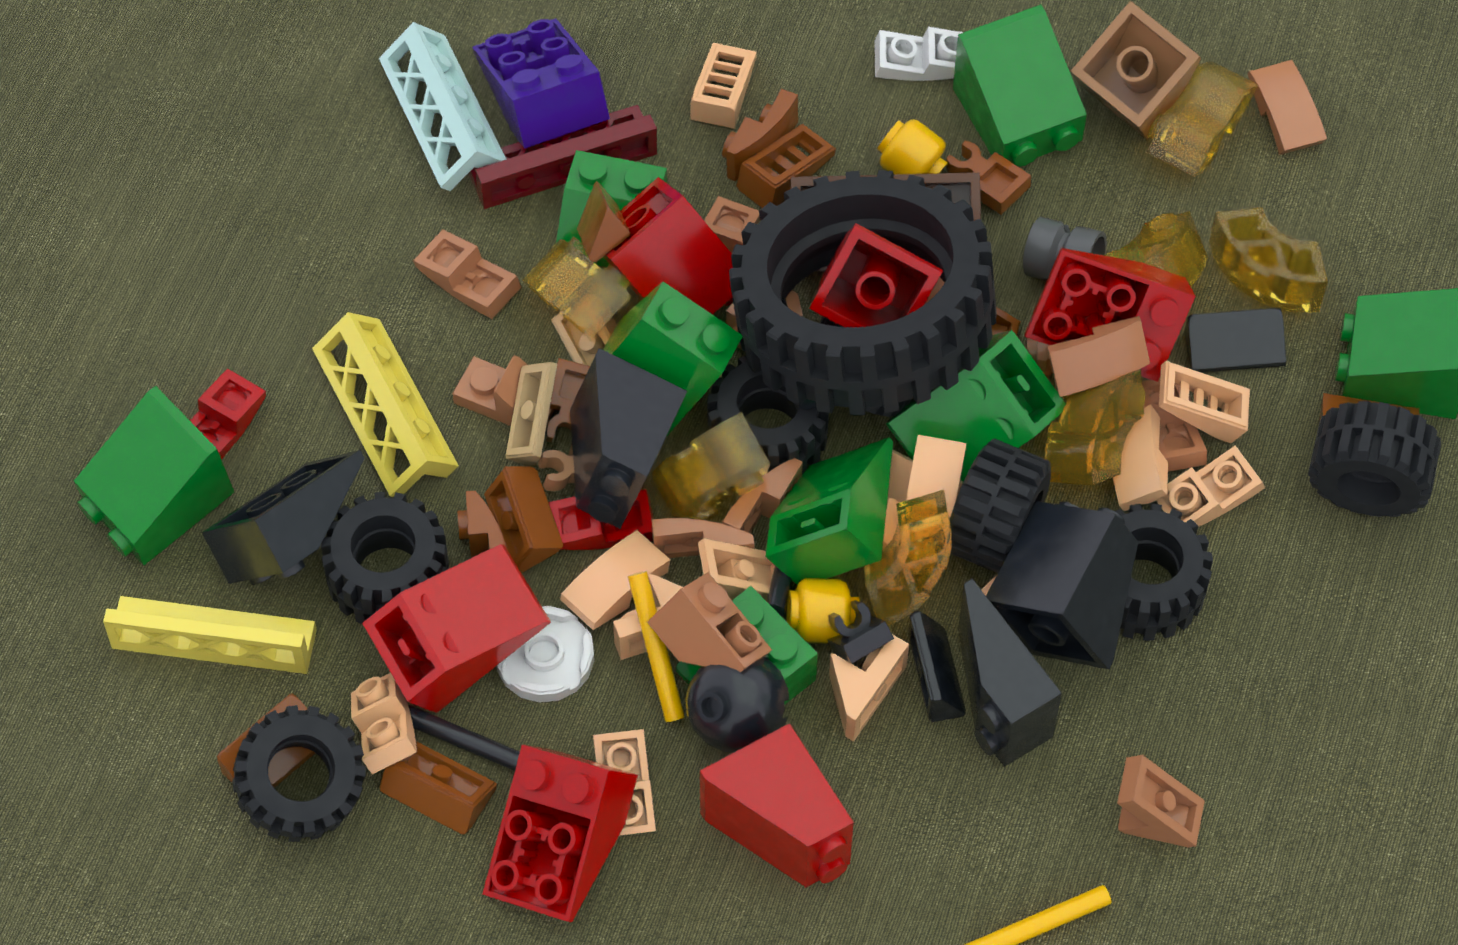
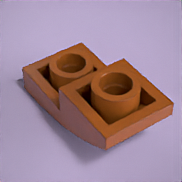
(756, 135)
(478, 525)

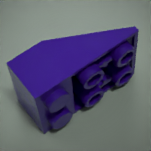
(542, 82)

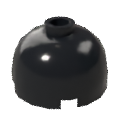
(736, 706)

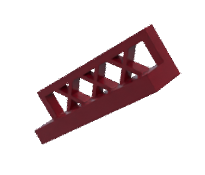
(547, 164)

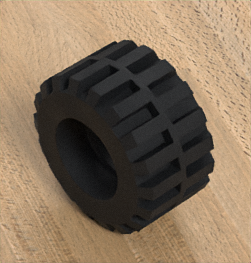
(745, 392)
(1374, 459)
(996, 503)
(373, 527)
(1177, 548)
(305, 730)

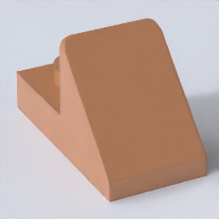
(490, 389)
(1157, 805)

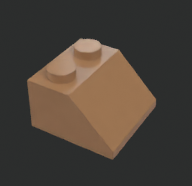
(1136, 68)

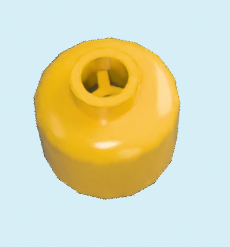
(912, 149)
(813, 602)

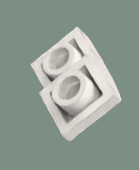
(916, 57)

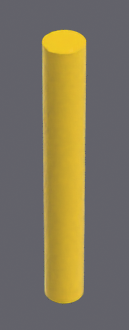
(656, 648)
(1048, 919)

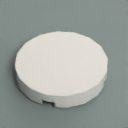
(552, 661)

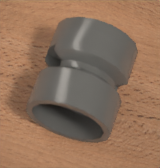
(1051, 235)

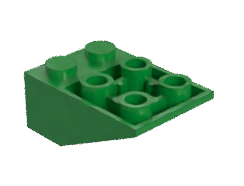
(999, 400)
(833, 515)

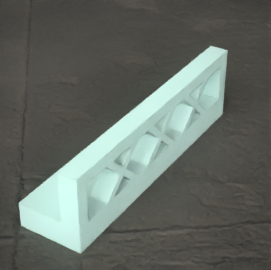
(446, 94)

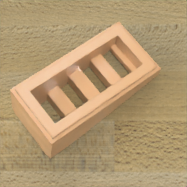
(718, 110)
(1230, 397)

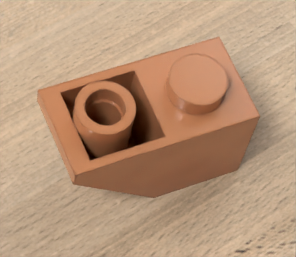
(708, 628)

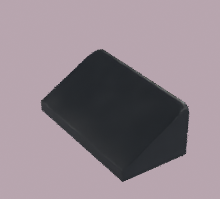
(1235, 340)
(935, 668)

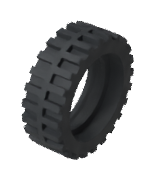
(871, 362)

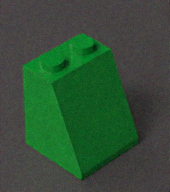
(1018, 87)
(675, 342)
(1403, 351)
(152, 479)

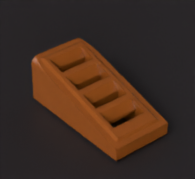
(763, 184)

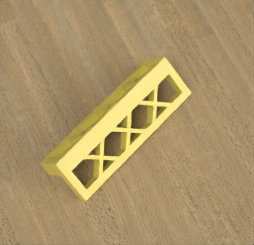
(397, 397)
(211, 634)

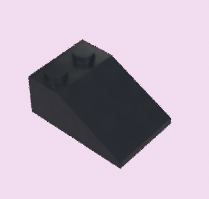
(283, 522)
(1007, 688)

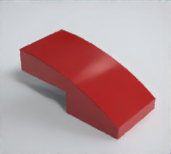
(227, 410)
(583, 532)

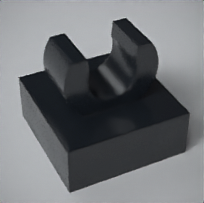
(860, 637)

